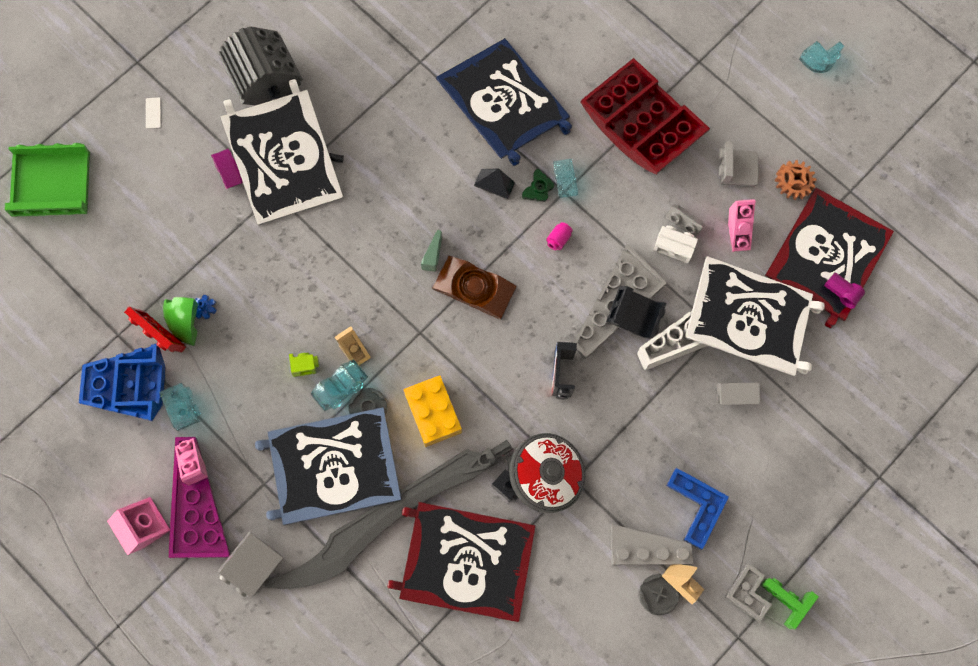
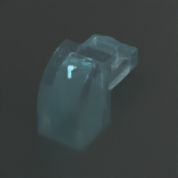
(819, 59)

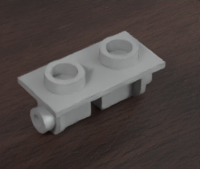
(680, 218)

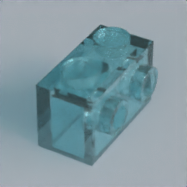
(180, 406)

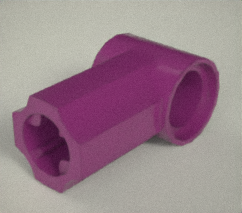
(849, 293)

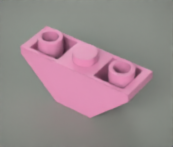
(741, 224)
(190, 462)

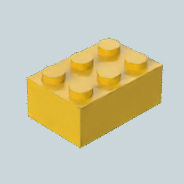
(432, 411)

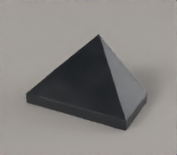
(495, 181)

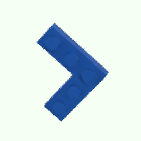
(711, 506)

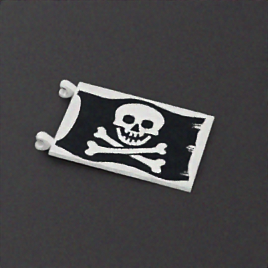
(281, 155)
(751, 316)

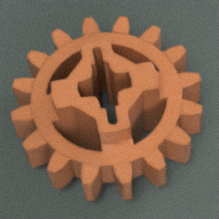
(804, 182)

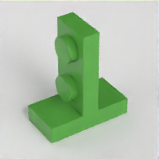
(790, 600)

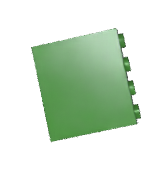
(49, 180)

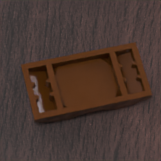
(474, 286)

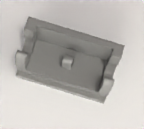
(738, 393)

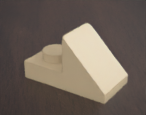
(352, 346)
(681, 579)

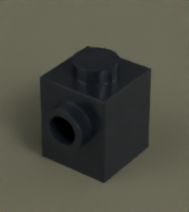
(504, 487)

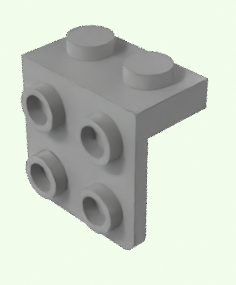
(738, 166)

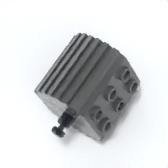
(258, 65)

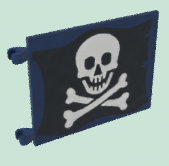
(504, 99)

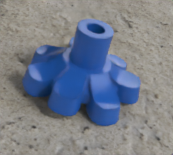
(205, 307)

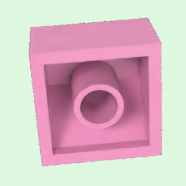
(138, 525)

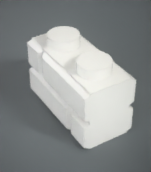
(675, 244)

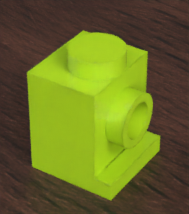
(303, 364)

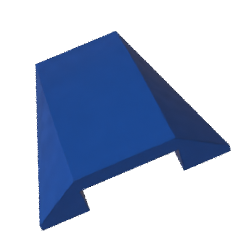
(125, 383)

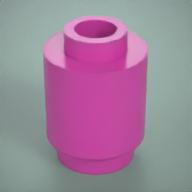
(559, 236)

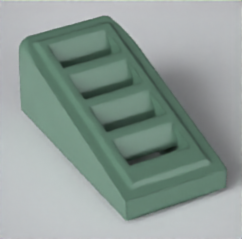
(431, 257)

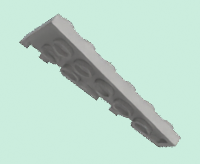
(630, 272)

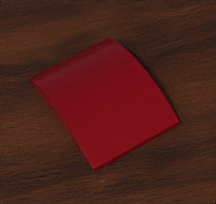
(643, 117)

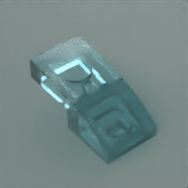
(565, 178)

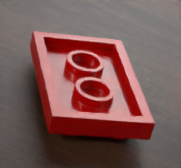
(154, 330)

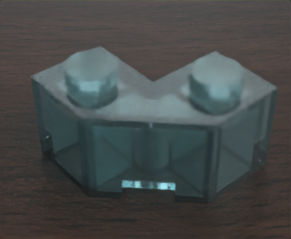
(343, 383)

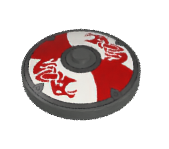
(547, 473)

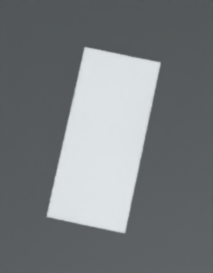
(153, 115)

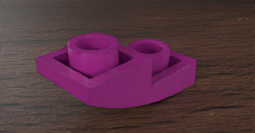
(227, 168)

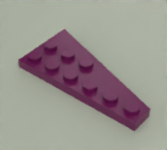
(194, 518)

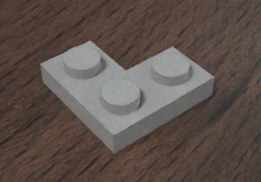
(744, 595)

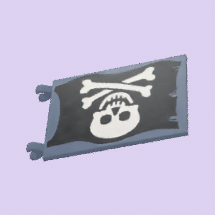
(332, 466)

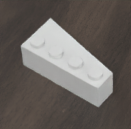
(668, 345)

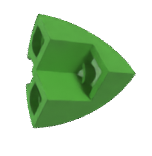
(180, 318)

